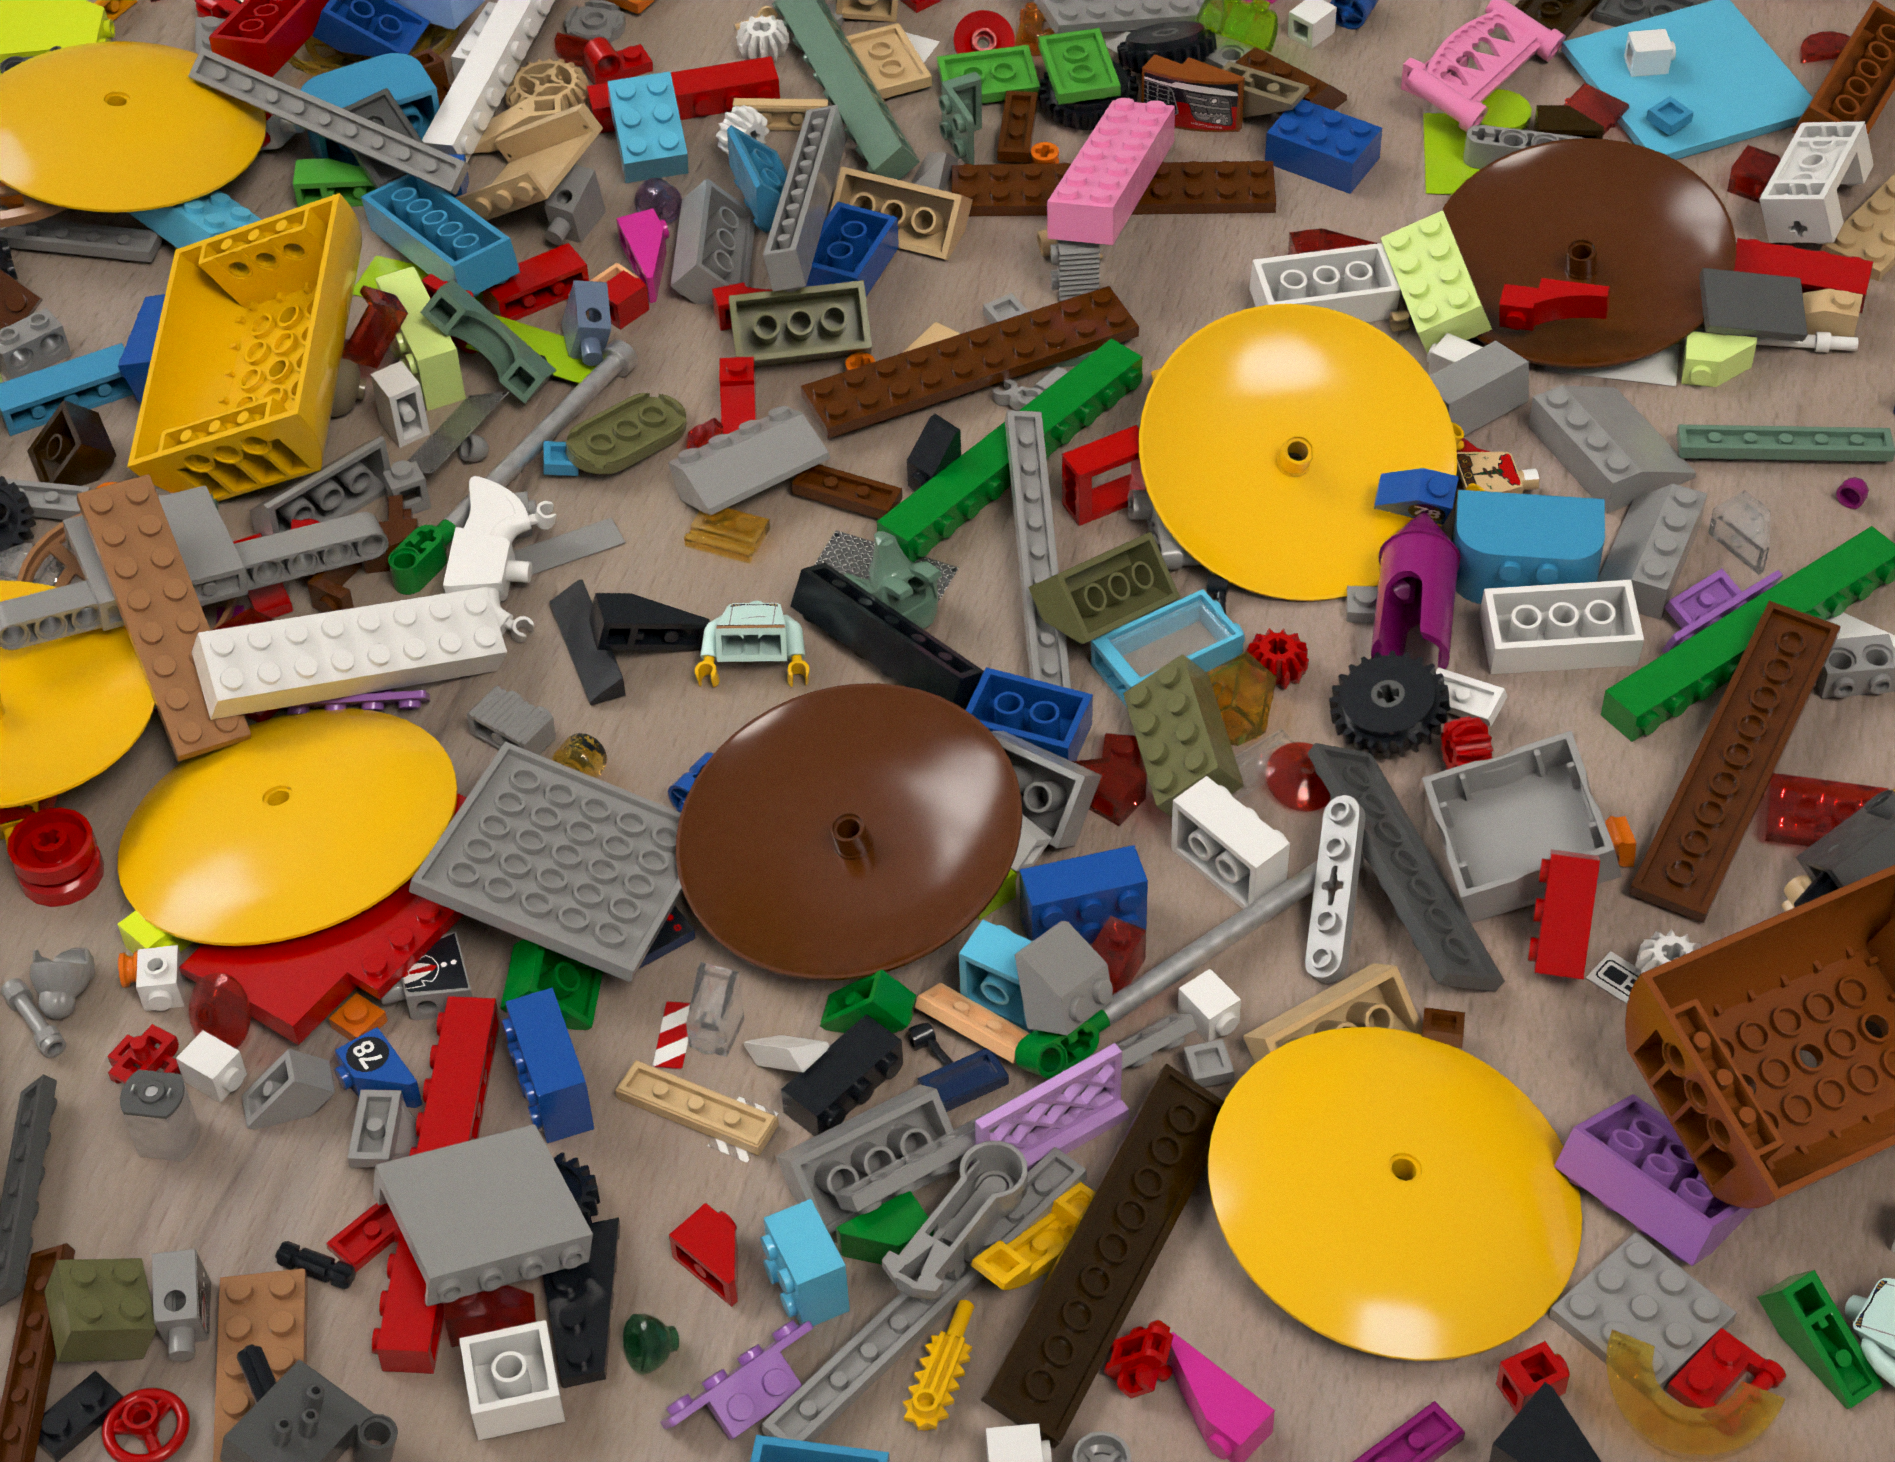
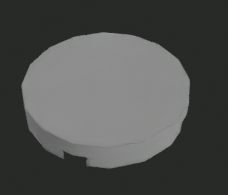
(595, 20)

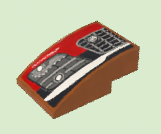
(1202, 94)

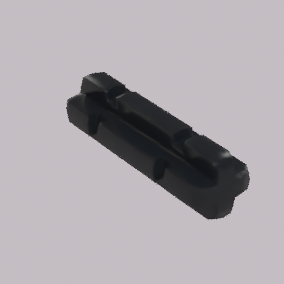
(316, 1264)

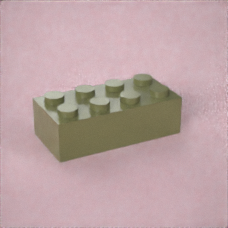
(801, 324)
(1181, 732)

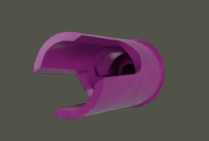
(1423, 572)

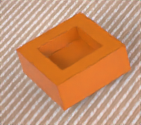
(357, 1017)

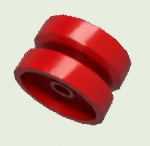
(55, 857)

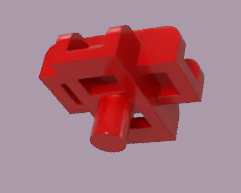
(143, 1053)
(1141, 1359)

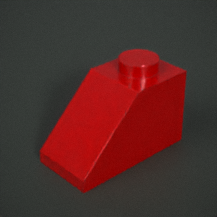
(709, 1250)

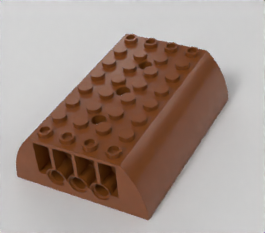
(1726, 1035)

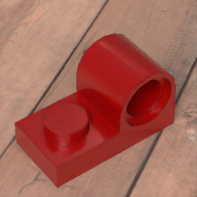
(606, 64)

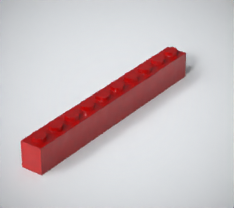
(451, 1116)

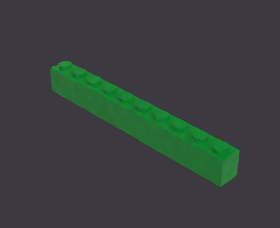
(984, 469)
(1711, 656)

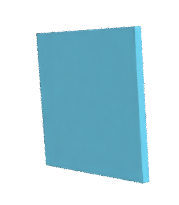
(1718, 73)

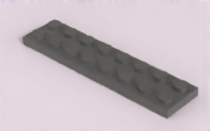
(1408, 872)

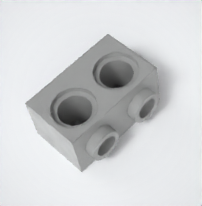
(32, 344)
(1859, 667)

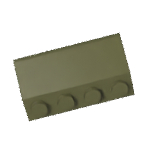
(1106, 590)

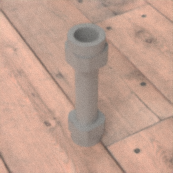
(46, 1036)

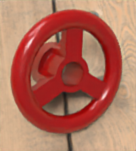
(138, 1408)

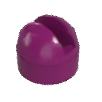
(1852, 493)

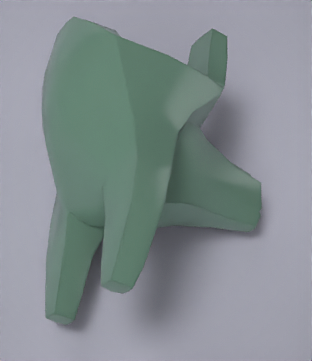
(900, 582)

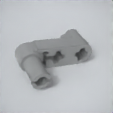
(1173, 554)

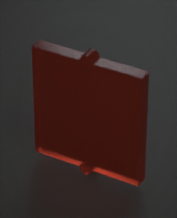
(1597, 106)

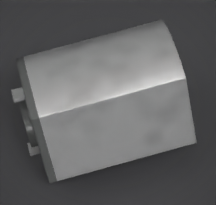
(159, 1115)

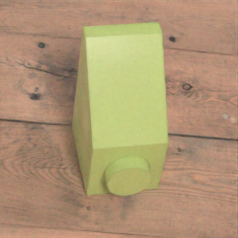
(1715, 358)

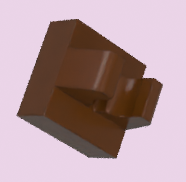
(1444, 1026)

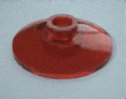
(1291, 784)
(220, 1009)

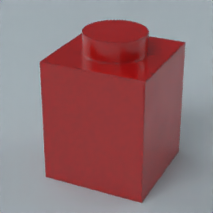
(626, 299)

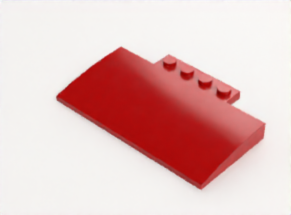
(305, 978)

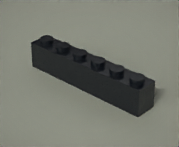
(883, 635)

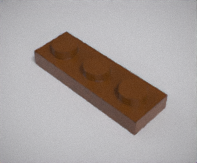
(1017, 126)
(847, 491)

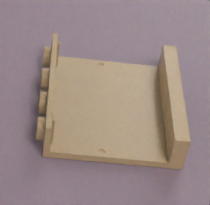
(537, 159)

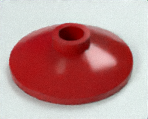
(982, 26)

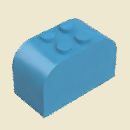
(346, 85)
(1525, 540)

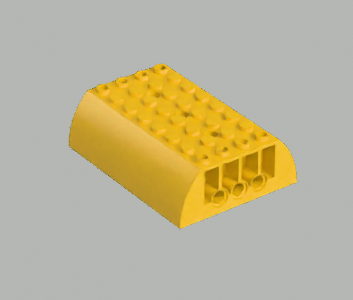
(249, 353)

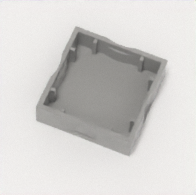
(1509, 815)

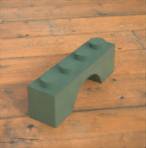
(464, 317)

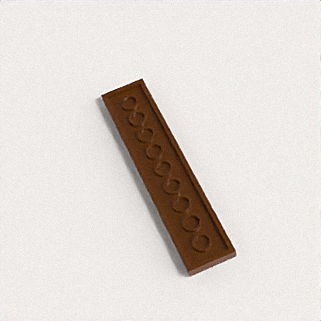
(1174, 189)
(968, 361)
(1735, 762)

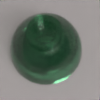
(648, 1342)

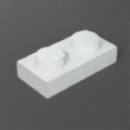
(1473, 697)

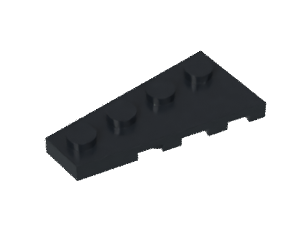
(582, 1306)

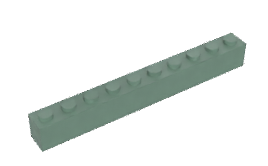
(849, 87)

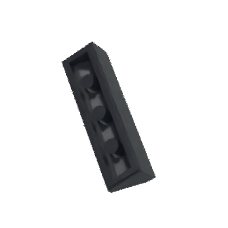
(595, 667)

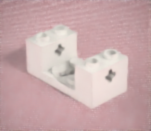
(1802, 193)

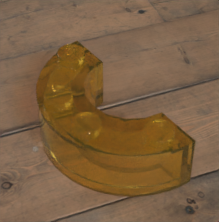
(1679, 1429)

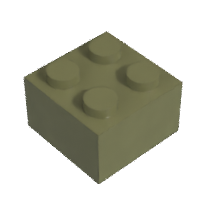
(100, 1309)

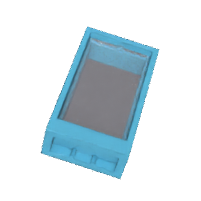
(1186, 627)

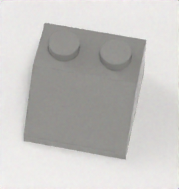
(1062, 980)

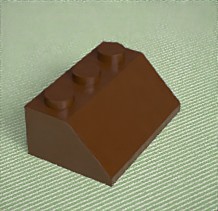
(1319, 91)

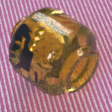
(582, 754)

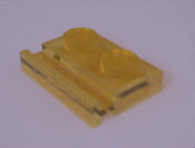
(728, 534)

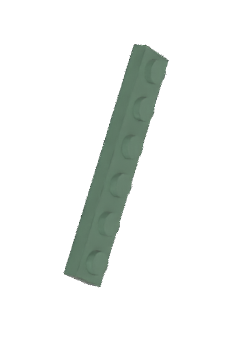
(1785, 443)

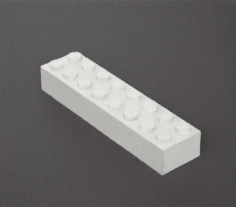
(347, 652)

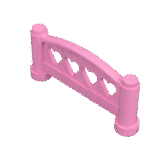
(1465, 100)

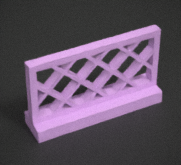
(1071, 1119)

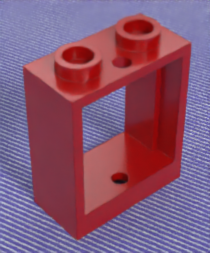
(1092, 459)

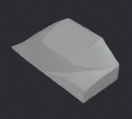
(381, 1129)

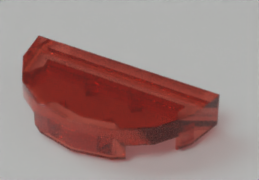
(1822, 46)
(570, 48)

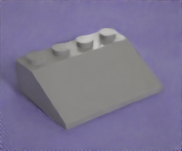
(1606, 443)

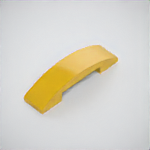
(1037, 1247)

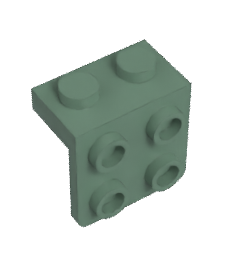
(961, 113)

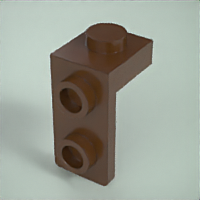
(328, 591)

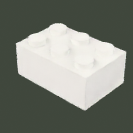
(1228, 843)

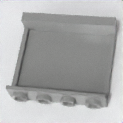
(202, 542)
(484, 1213)

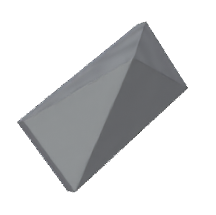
(935, 170)

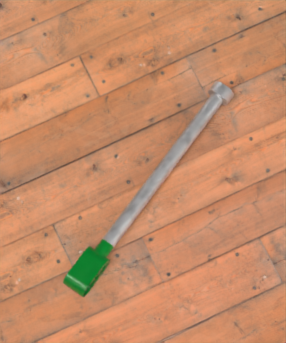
(424, 550)
(1065, 1051)

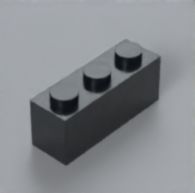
(843, 1076)

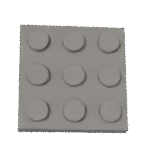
(1647, 1299)

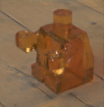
(1030, 26)

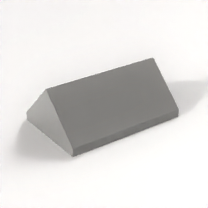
(1483, 386)

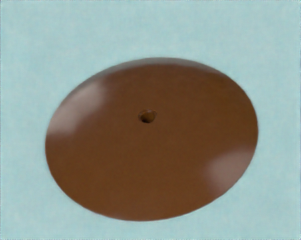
(1595, 218)
(773, 818)

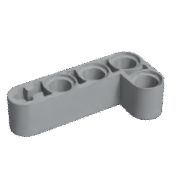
(1490, 143)

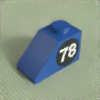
(1416, 493)
(374, 1065)

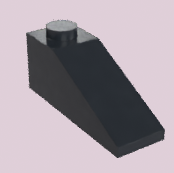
(639, 623)

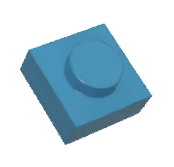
(1669, 115)
(556, 461)

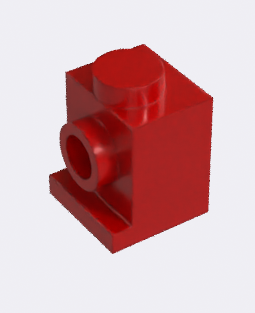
(1536, 1365)

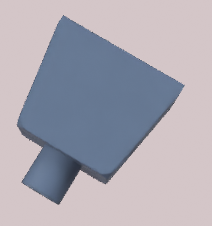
(585, 337)

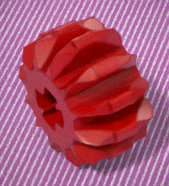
(1281, 655)
(1465, 742)

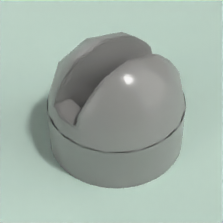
(473, 448)

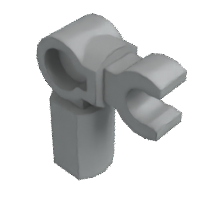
(1018, 397)

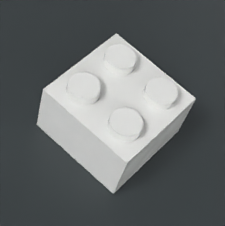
(511, 1380)

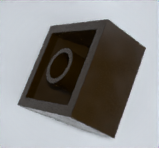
(72, 447)

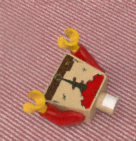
(1490, 470)

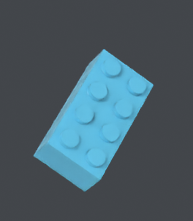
(196, 219)

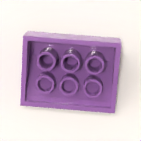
(1646, 1175)

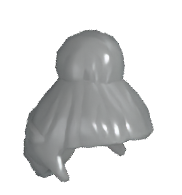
(61, 980)

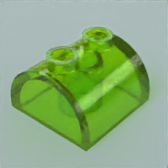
(1241, 21)

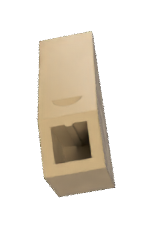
(521, 114)

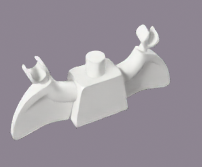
(484, 550)

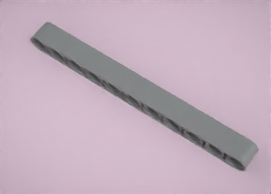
(266, 559)

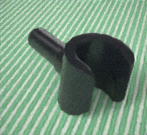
(1218, 587)
(924, 1036)

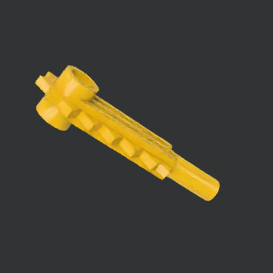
(941, 1369)

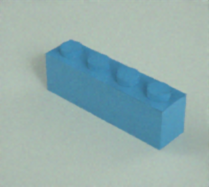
(84, 381)

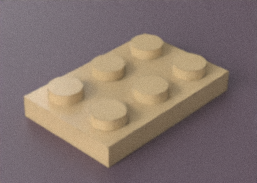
(891, 60)

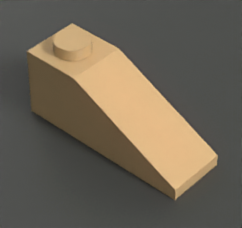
(1832, 311)

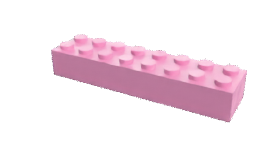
(1111, 172)

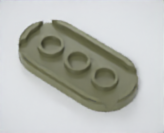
(626, 433)

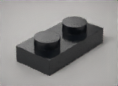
(76, 1416)

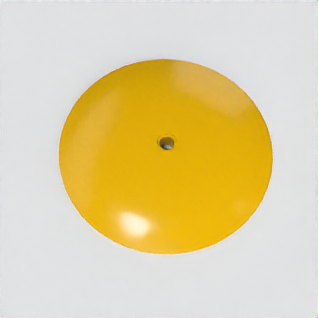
(120, 128)
(1277, 386)
(66, 708)
(287, 827)
(1383, 1263)

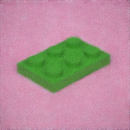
(1079, 66)
(998, 68)

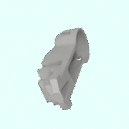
(961, 1220)

